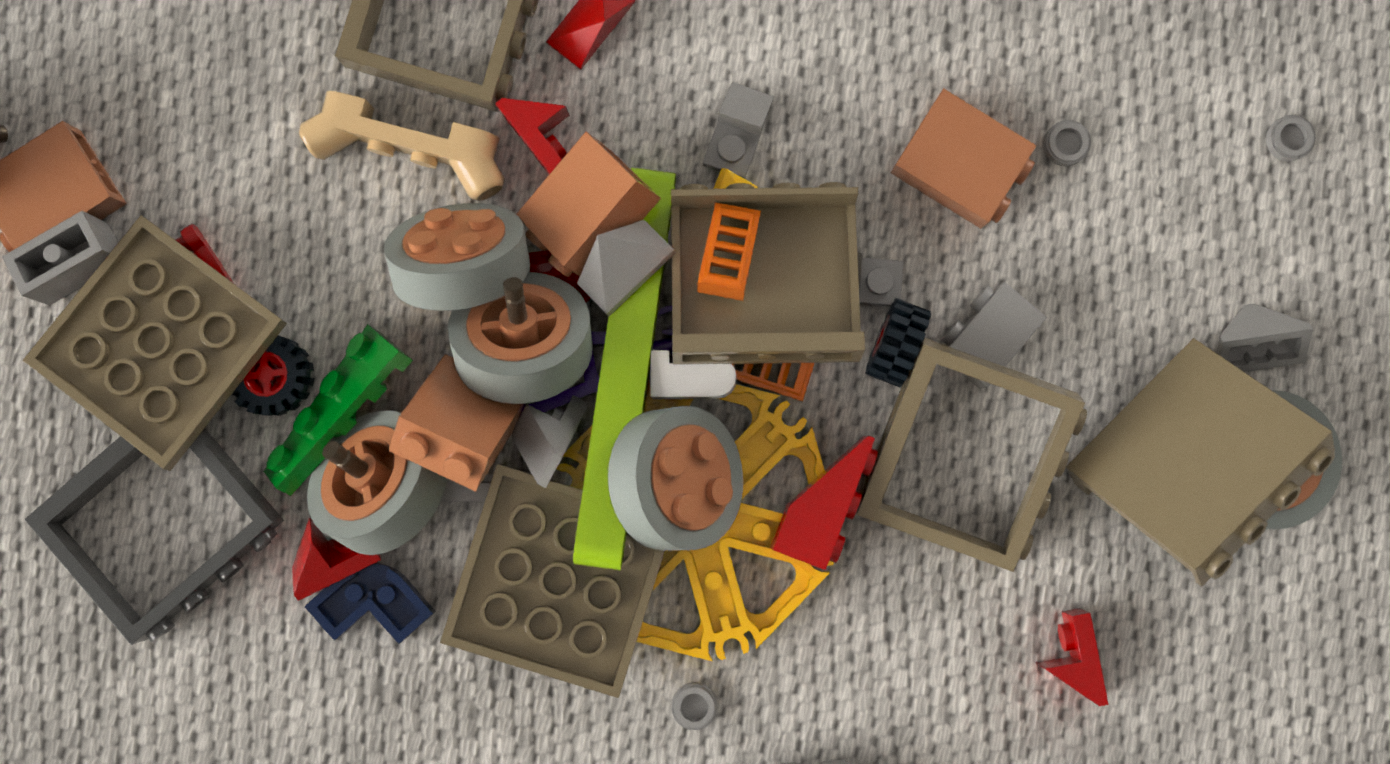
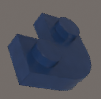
(372, 589)

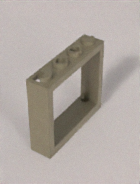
(509, 44)
(1036, 499)

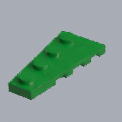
(333, 411)

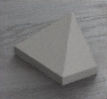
(622, 263)
(1264, 339)

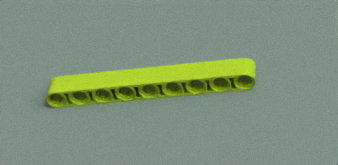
(620, 395)

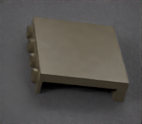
(799, 285)
(1203, 459)

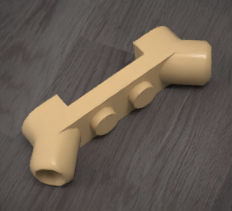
(350, 120)

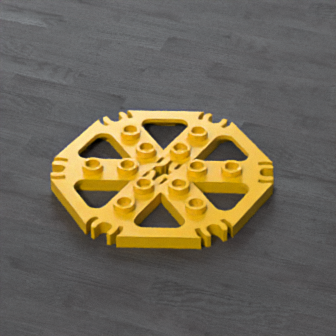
(752, 531)

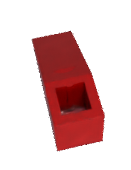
(816, 515)

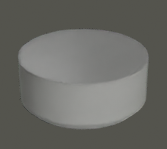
(1290, 138)
(1067, 143)
(694, 706)

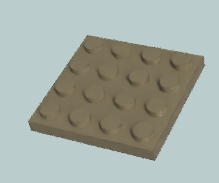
(154, 343)
(534, 606)

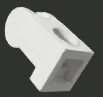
(689, 380)

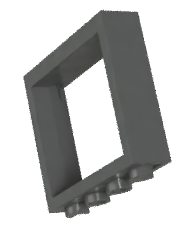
(98, 474)

